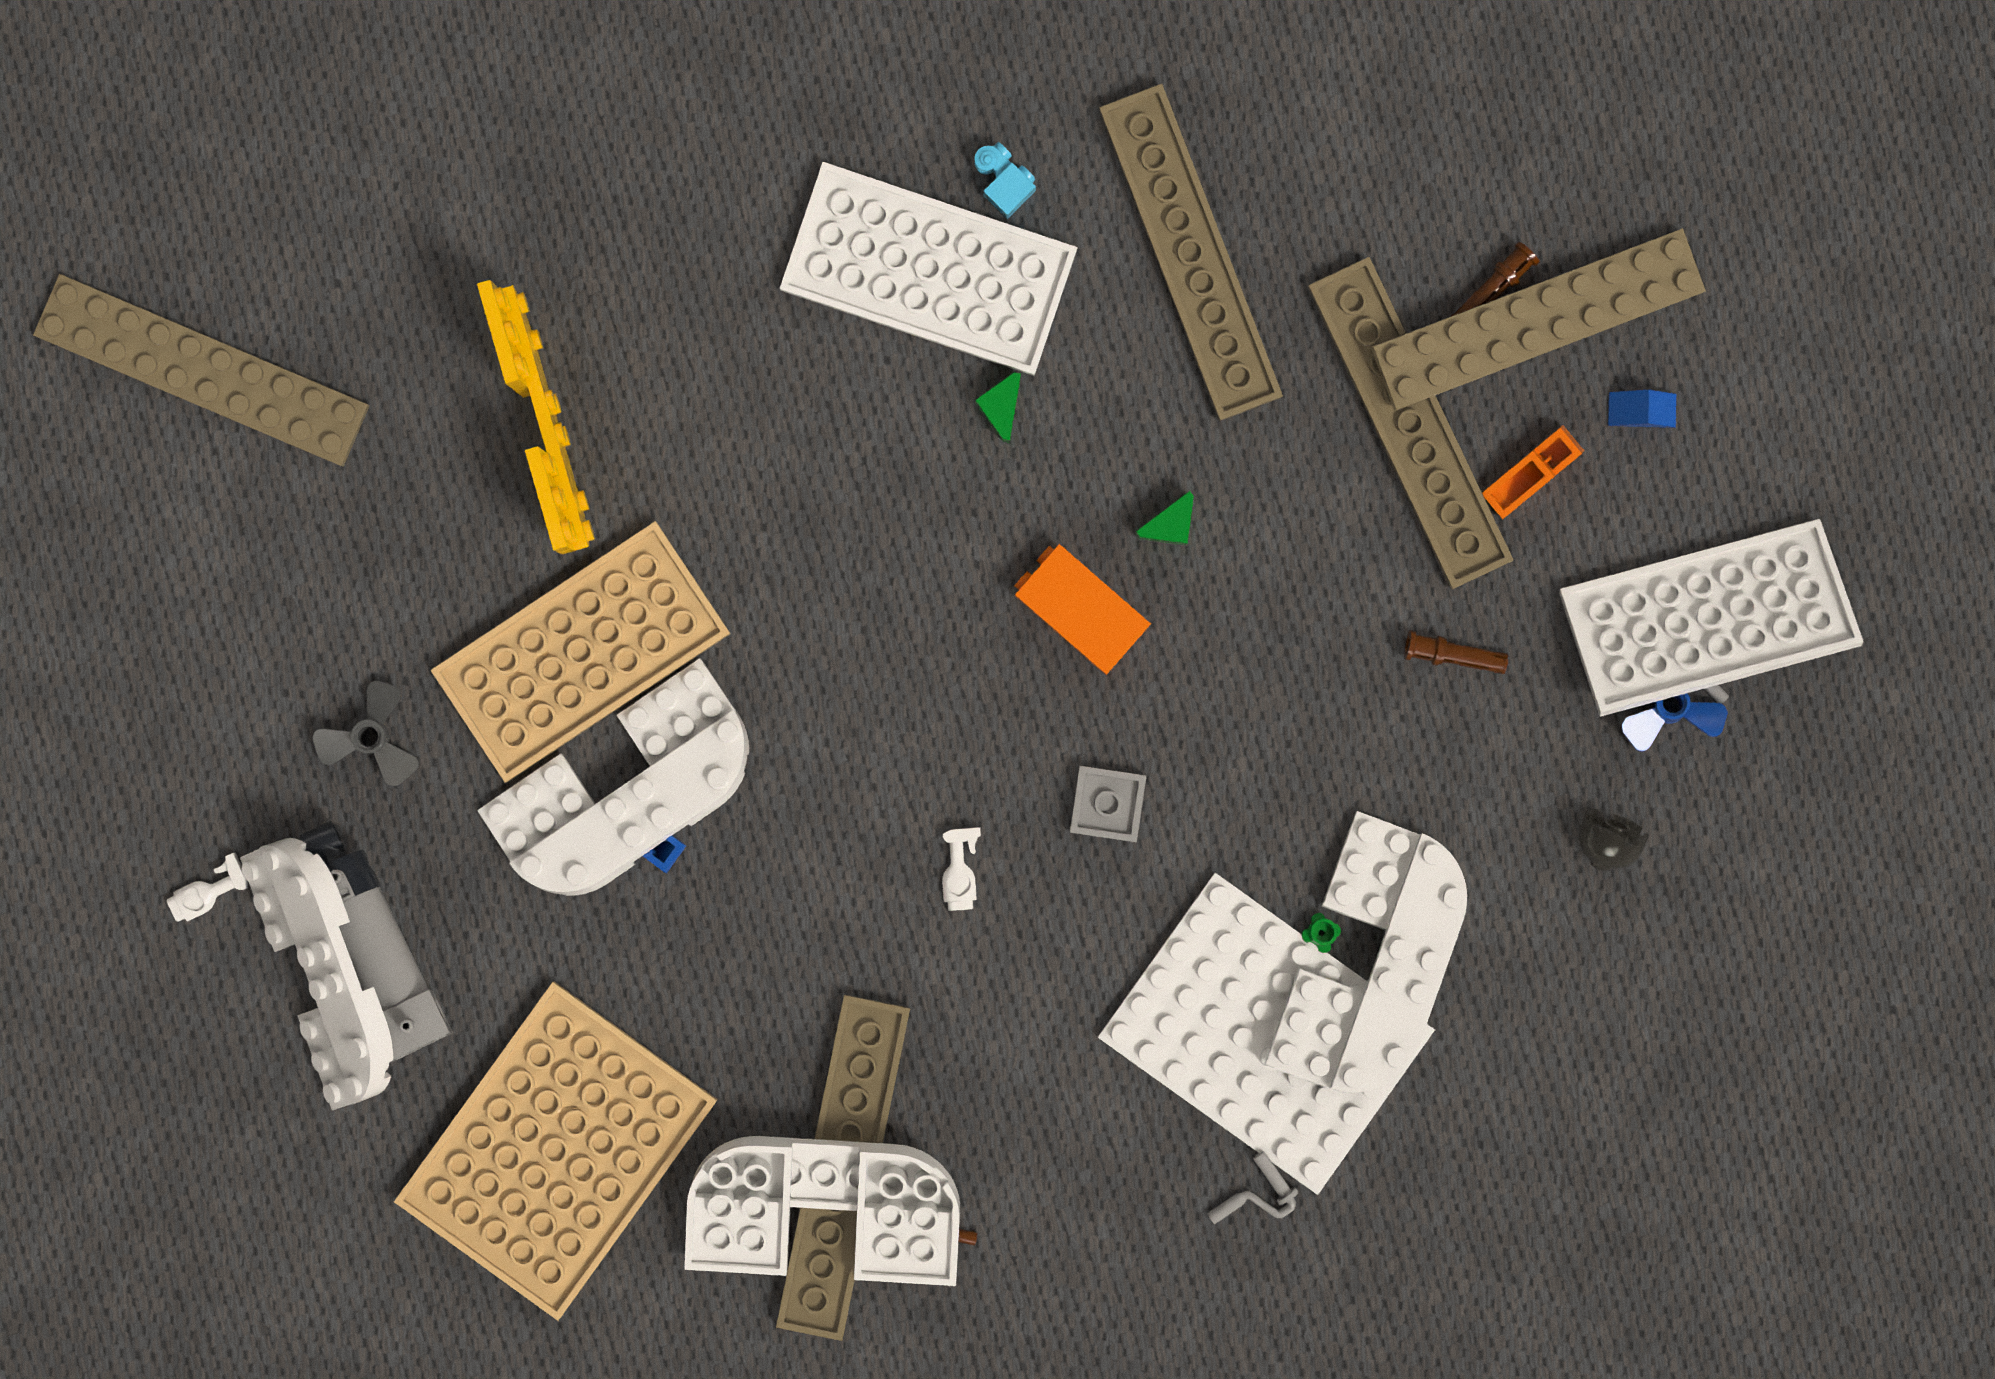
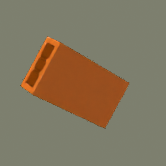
(1081, 608)

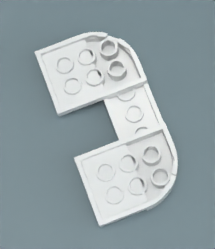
(577, 846)
(305, 910)
(1370, 1037)
(900, 1196)

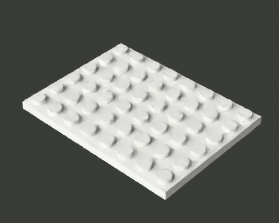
(1208, 1022)

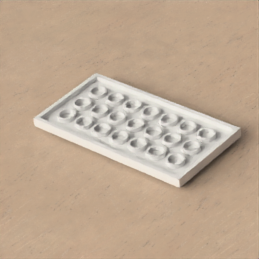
(928, 268)
(1710, 617)

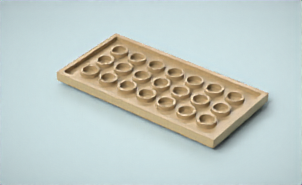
(580, 652)

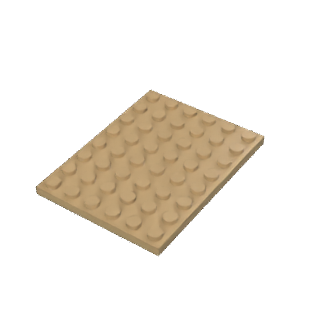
(555, 1150)

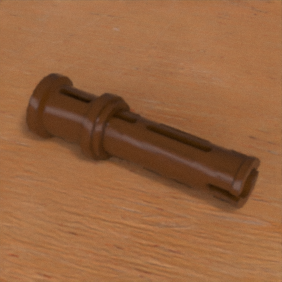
(1505, 275)
(1439, 651)

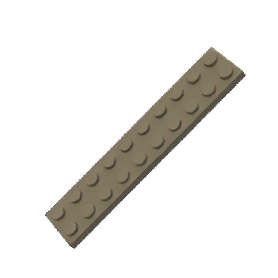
(1190, 252)
(1538, 319)
(201, 370)
(1415, 436)
(851, 1110)

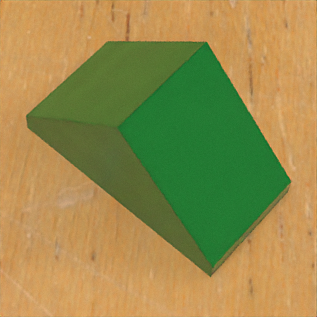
(1000, 404)
(1171, 524)

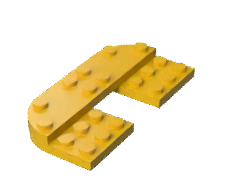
(523, 372)

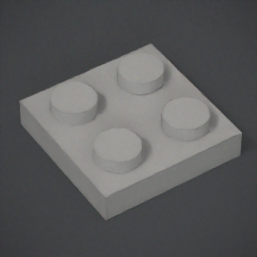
(1108, 804)

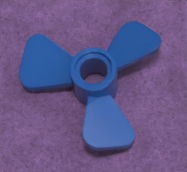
(1643, 727)

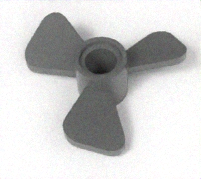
(393, 762)

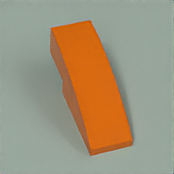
(1533, 472)

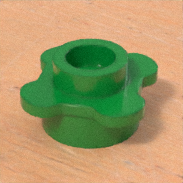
(1330, 931)

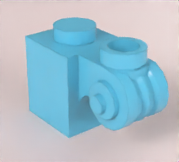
(1011, 184)

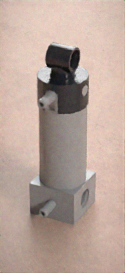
(379, 947)

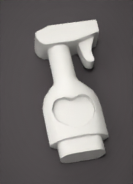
(959, 879)
(200, 896)

